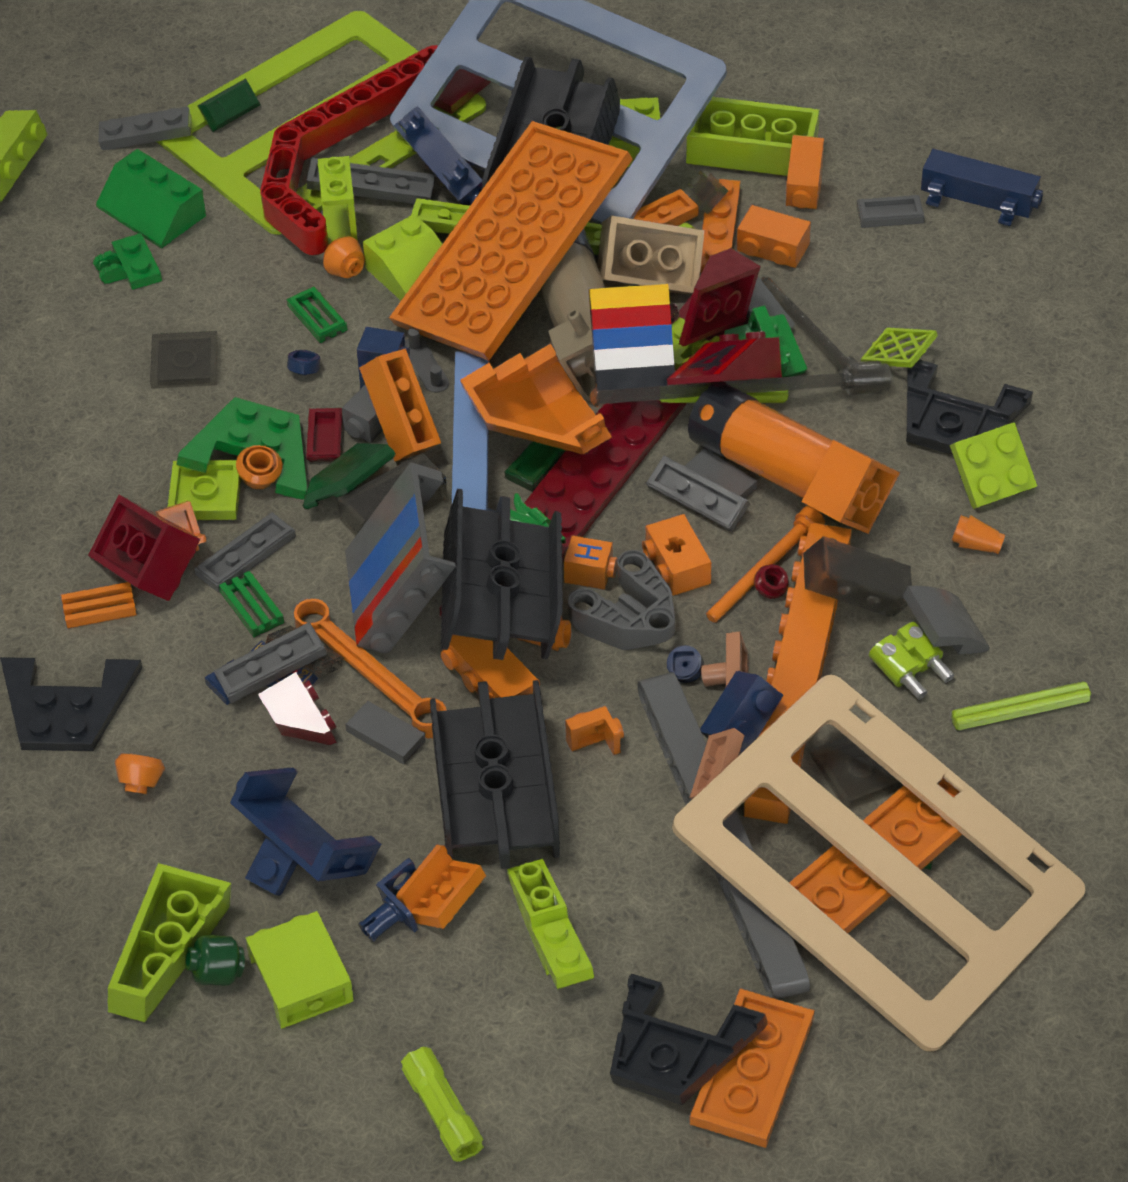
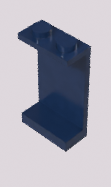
(264, 803)

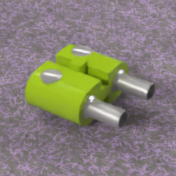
(908, 654)

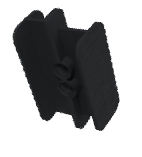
(555, 101)
(502, 579)
(502, 749)

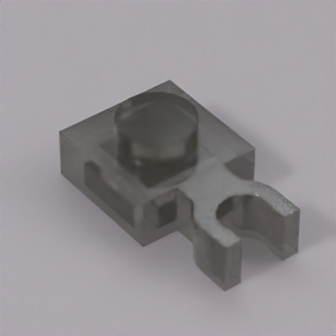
(707, 192)

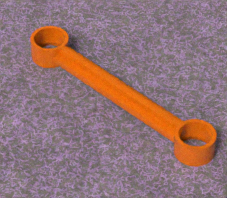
(367, 664)

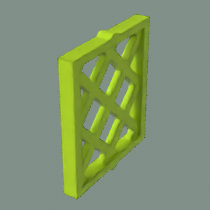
(896, 361)

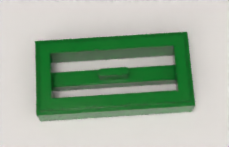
(328, 330)
(263, 597)

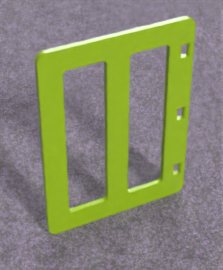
(230, 172)

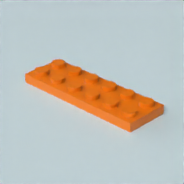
(845, 889)

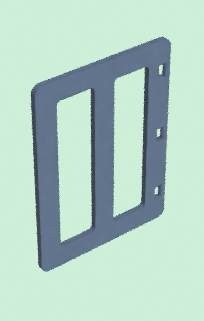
(656, 138)

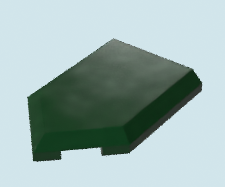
(347, 472)

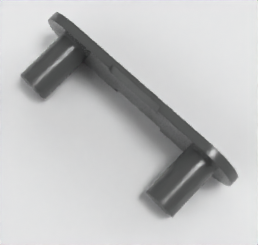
(425, 364)

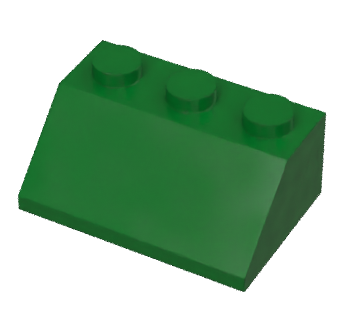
(151, 199)

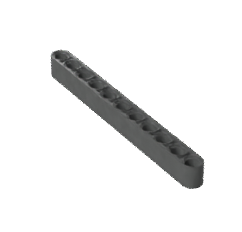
(684, 745)

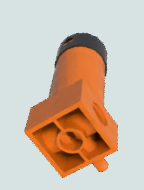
(791, 456)

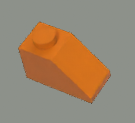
(805, 172)

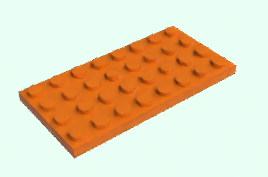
(510, 239)

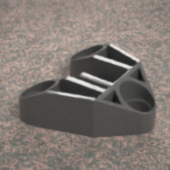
(635, 616)

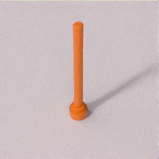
(801, 527)

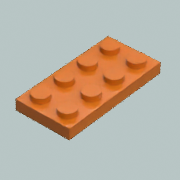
(751, 1087)

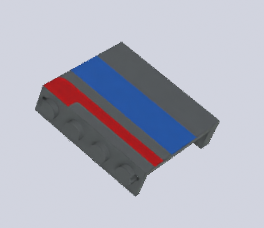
(391, 562)

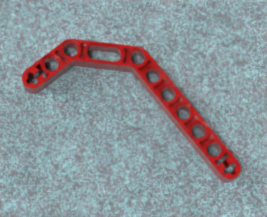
(316, 132)

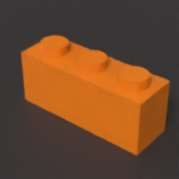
(400, 404)
(475, 664)

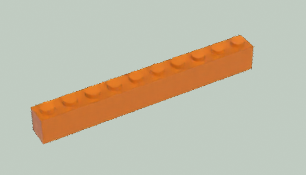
(798, 658)

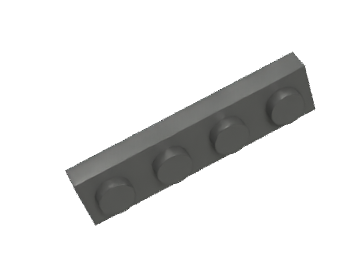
(382, 182)

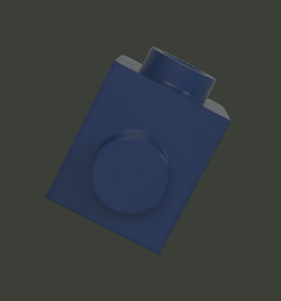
(271, 868)

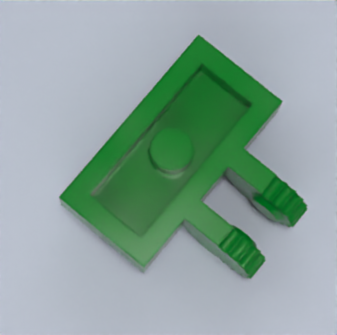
(128, 261)

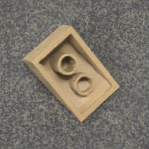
(649, 254)

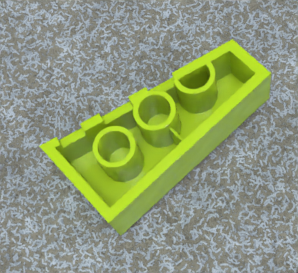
(170, 920)

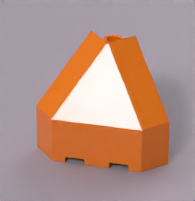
(535, 402)

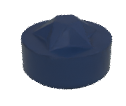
(303, 362)
(685, 663)

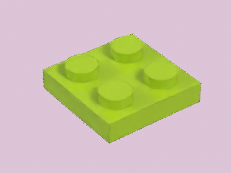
(993, 465)
(211, 494)

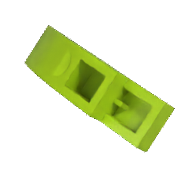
(549, 924)

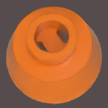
(344, 257)
(258, 466)
(138, 772)

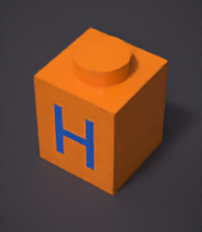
(589, 562)

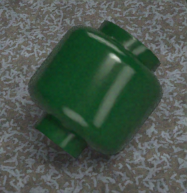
(215, 960)

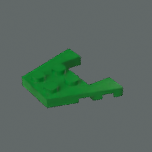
(246, 425)

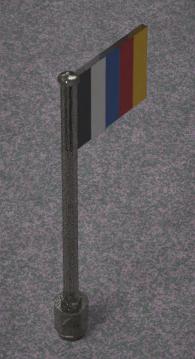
(637, 356)

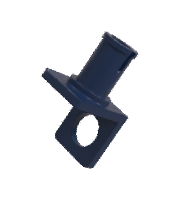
(392, 908)

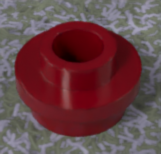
(776, 575)

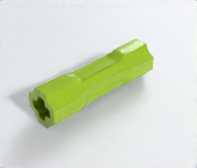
(454, 1125)

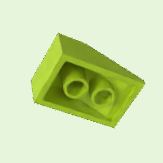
(400, 254)

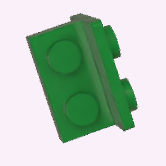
(775, 326)

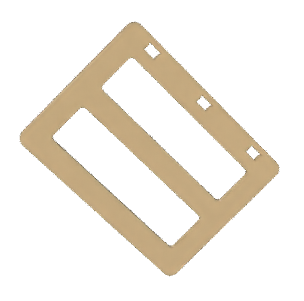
(988, 953)

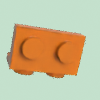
(439, 888)

